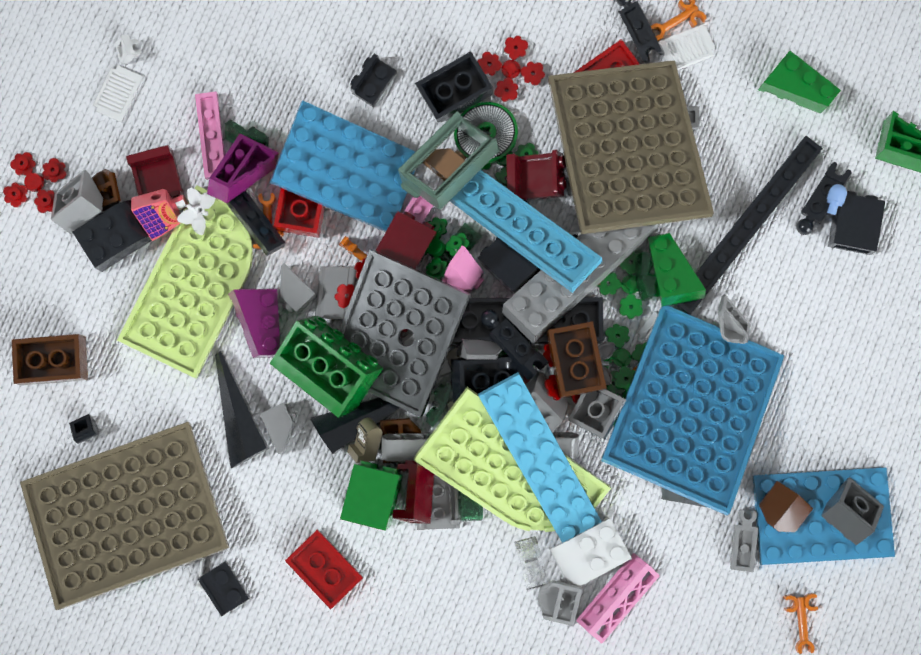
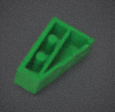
(800, 84)
(900, 143)
(673, 273)

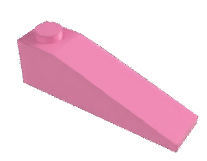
(464, 271)

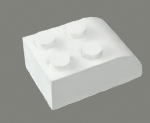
(590, 553)

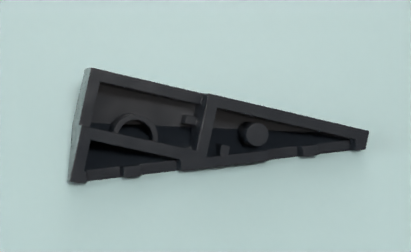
(241, 429)
(343, 430)

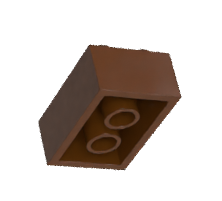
(49, 359)
(576, 359)

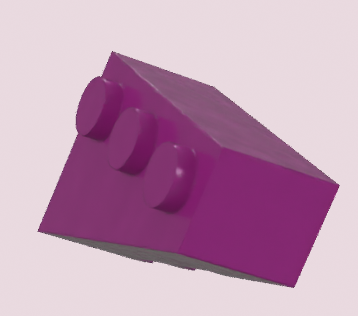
(241, 168)
(259, 319)

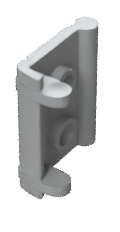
(328, 282)
(444, 507)

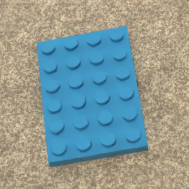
(342, 167)
(816, 538)

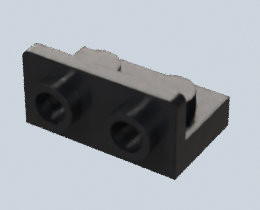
(372, 80)

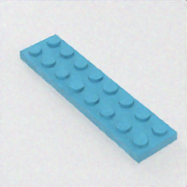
(527, 231)
(539, 457)

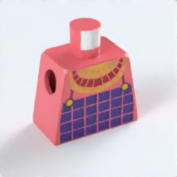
(157, 211)

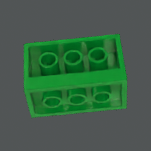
(326, 365)
(371, 495)

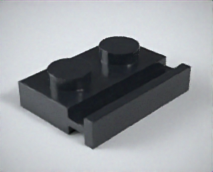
(223, 588)

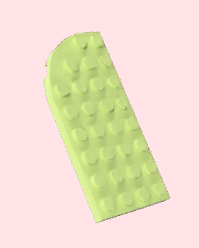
(189, 291)
(477, 462)

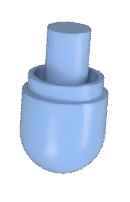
(836, 197)

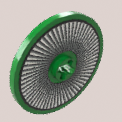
(485, 117)

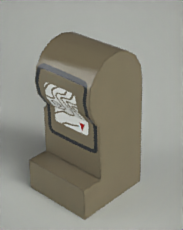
(366, 441)

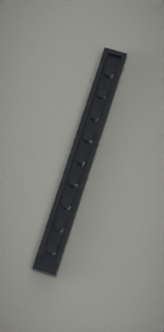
(754, 217)

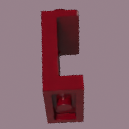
(155, 171)
(536, 175)
(407, 239)
(418, 494)

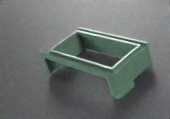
(461, 175)

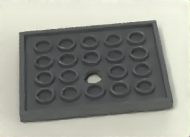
(399, 298)

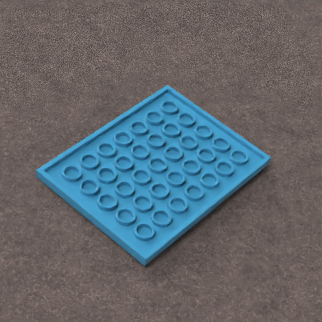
(693, 410)

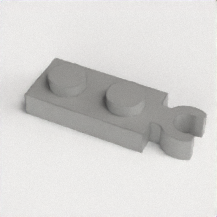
(744, 543)

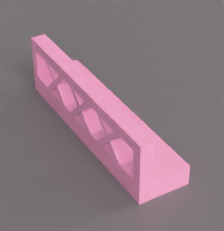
(615, 596)

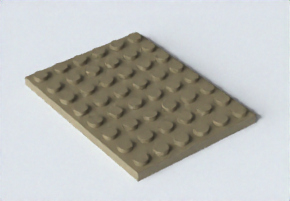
(629, 147)
(123, 515)

